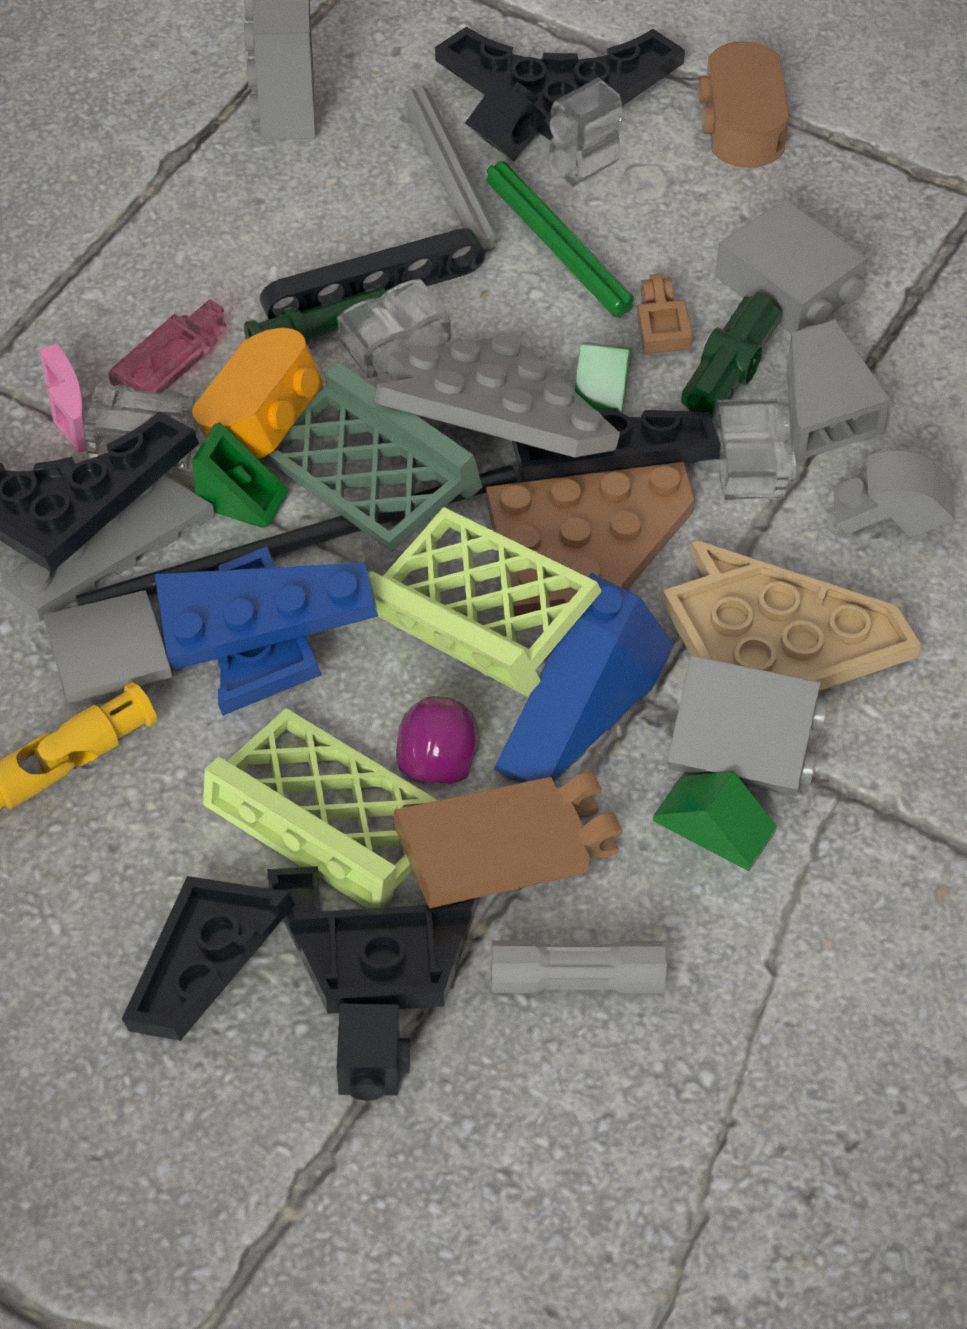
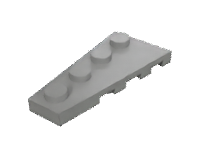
(143, 524)

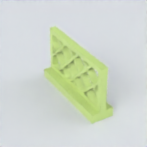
(462, 636)
(304, 831)

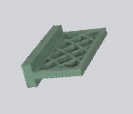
(401, 434)

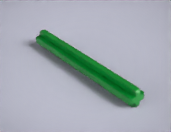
(560, 239)

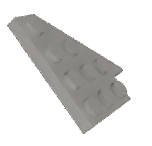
(497, 391)

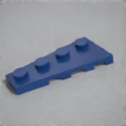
(247, 609)

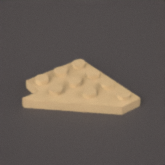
(784, 620)

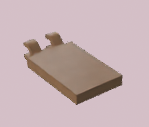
(505, 838)

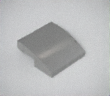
(107, 646)

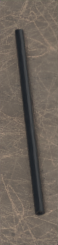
(277, 544)

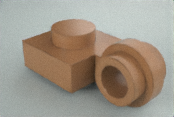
(661, 321)

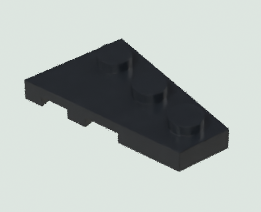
(200, 952)

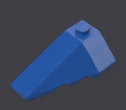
(587, 684)

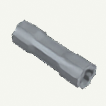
(621, 966)

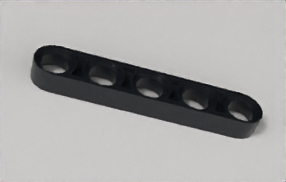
(391, 261)

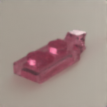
(170, 350)

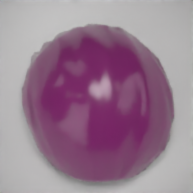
(437, 740)

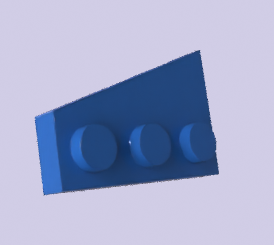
(267, 669)

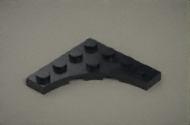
(625, 67)
(66, 503)

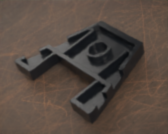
(374, 953)

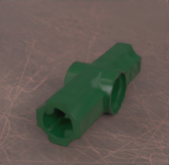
(732, 354)

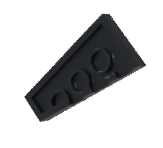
(643, 441)

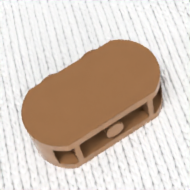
(744, 104)

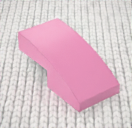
(64, 395)

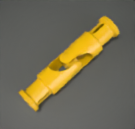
(73, 744)

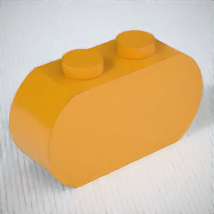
(261, 390)

